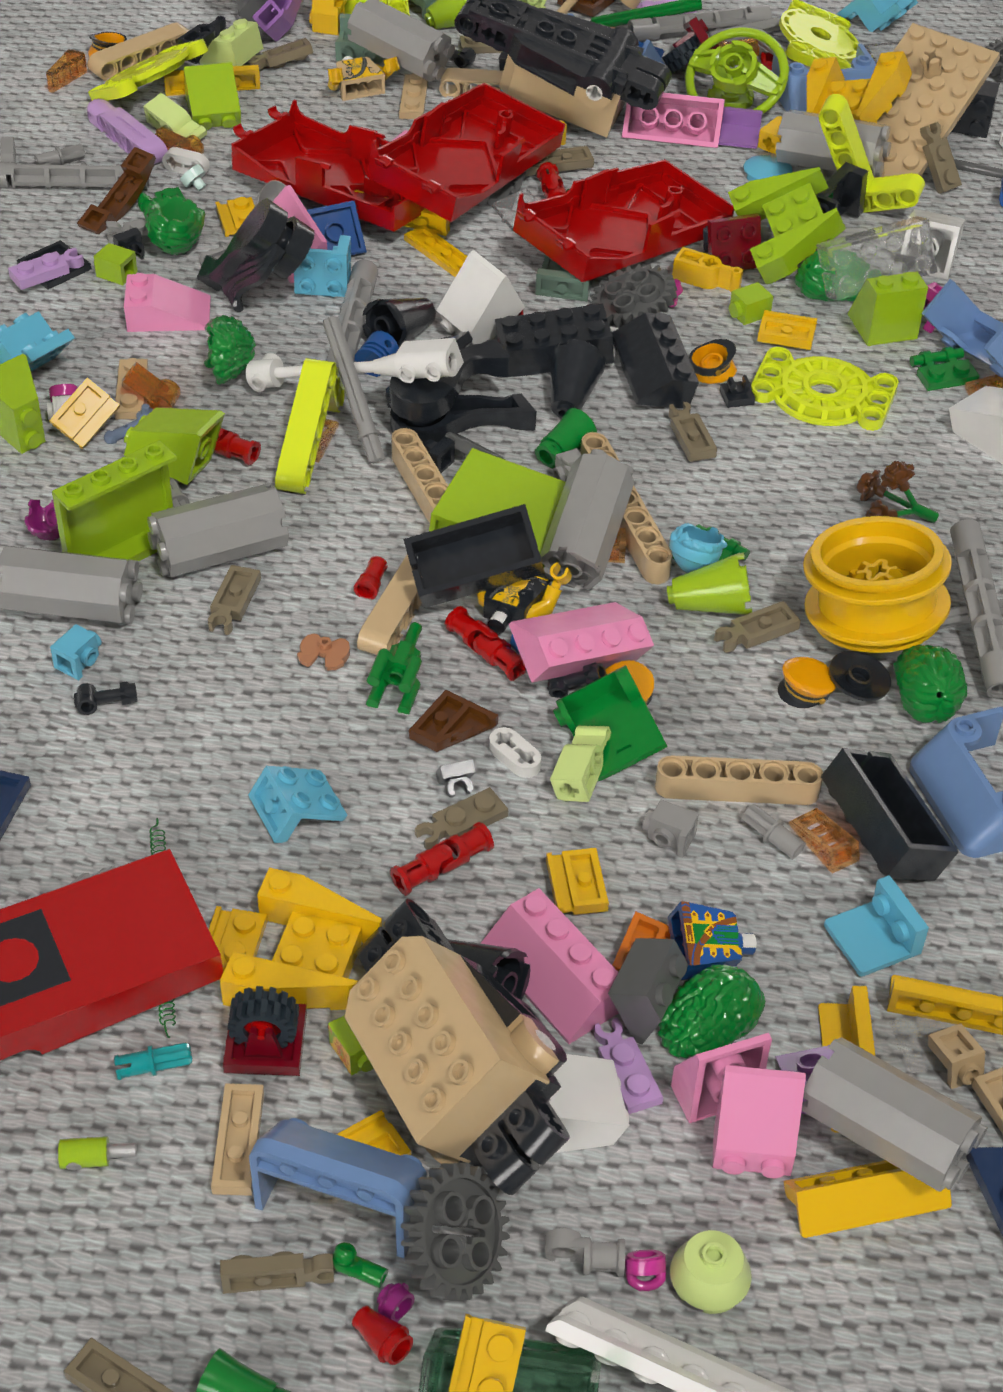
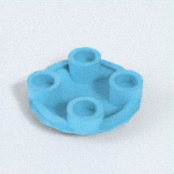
(765, 166)

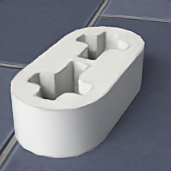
(184, 160)
(518, 749)

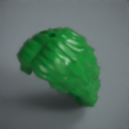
(174, 224)
(810, 279)
(228, 348)
(925, 672)
(711, 1011)

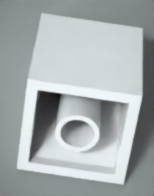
(946, 236)
(477, 299)
(980, 420)
(589, 1102)

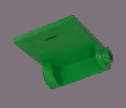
(616, 704)

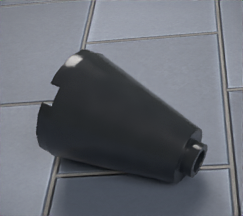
(399, 317)
(574, 374)
(501, 962)

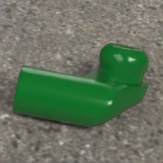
(350, 1264)

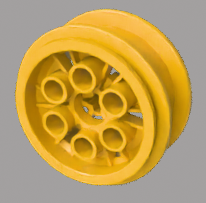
(877, 584)

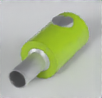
(91, 1152)

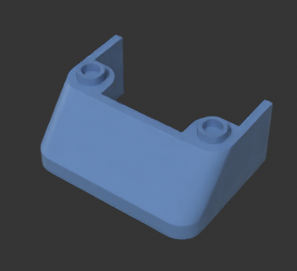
(796, 89)
(966, 326)
(958, 786)
(335, 1168)

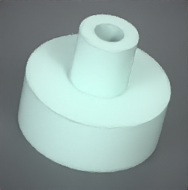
(193, 177)

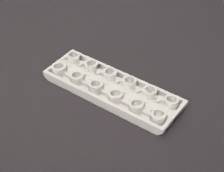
(650, 1352)

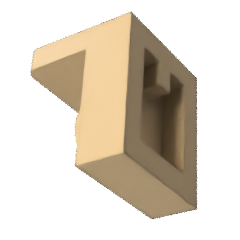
(959, 1054)

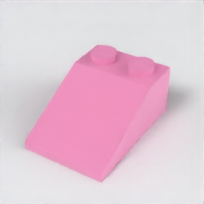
(163, 305)
(700, 1078)
(758, 1121)

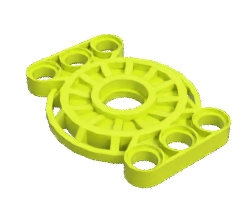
(817, 35)
(148, 70)
(853, 388)

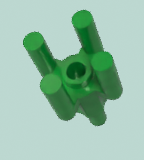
(397, 668)

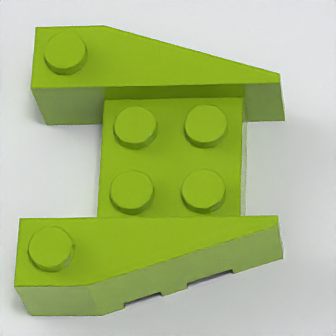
(793, 215)

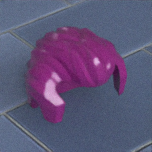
(42, 521)

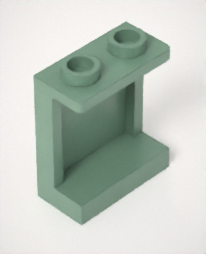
(345, 47)
(559, 283)

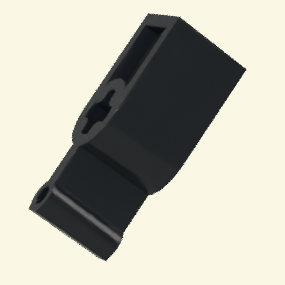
(204, 31)

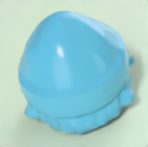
(695, 547)

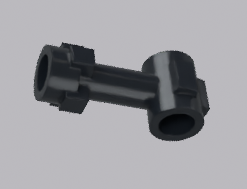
(464, 57)
(560, 686)
(88, 697)

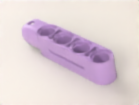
(124, 129)

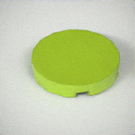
(732, 99)

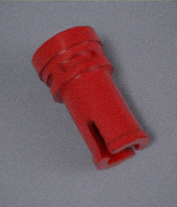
(370, 580)

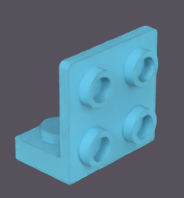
(325, 271)
(293, 794)
(879, 931)

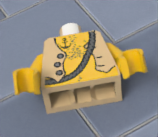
(360, 77)

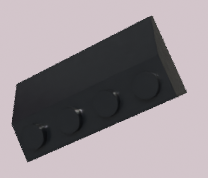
(655, 361)

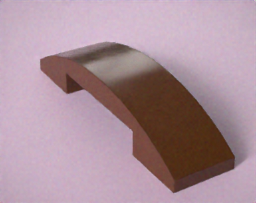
(123, 194)

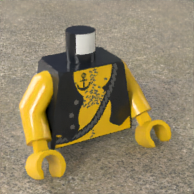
(522, 599)

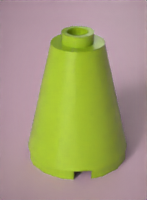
(443, 13)
(713, 588)

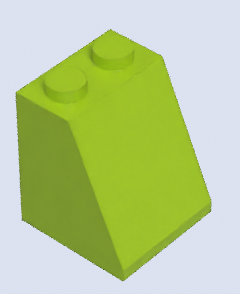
(212, 95)
(889, 308)
(19, 406)
(186, 432)

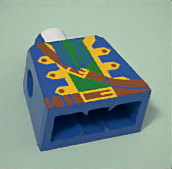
(708, 937)

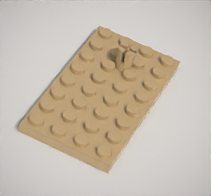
(941, 87)

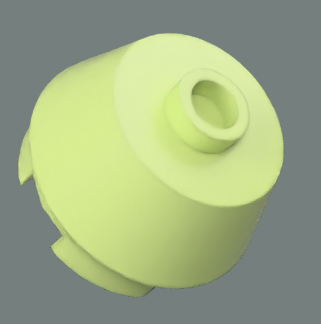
(711, 1272)

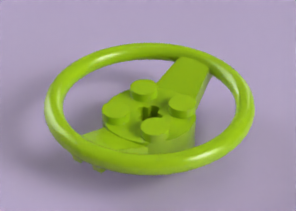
(749, 73)

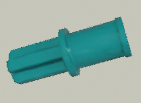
(153, 1060)

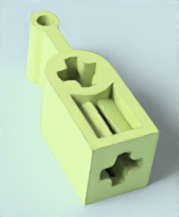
(167, 114)
(580, 764)

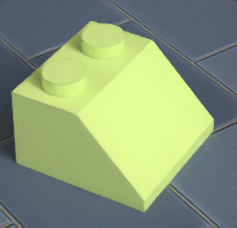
(234, 44)

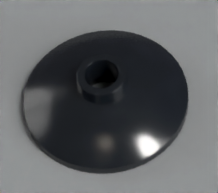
(860, 675)

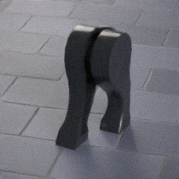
(261, 246)
(439, 409)

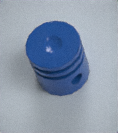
(375, 348)

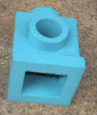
(75, 651)

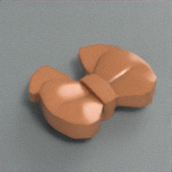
(334, 652)

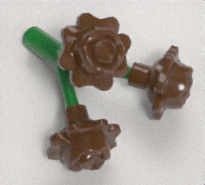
(894, 477)

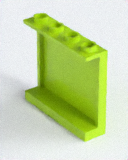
(494, 484)
(110, 506)

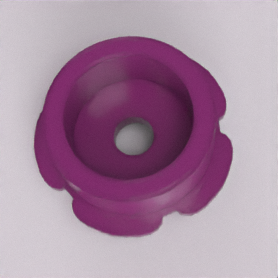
(393, 1297)

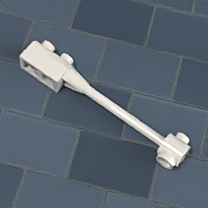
(411, 361)

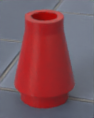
(384, 1336)

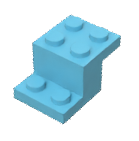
(877, 12)
(33, 338)

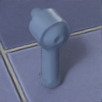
(112, 437)

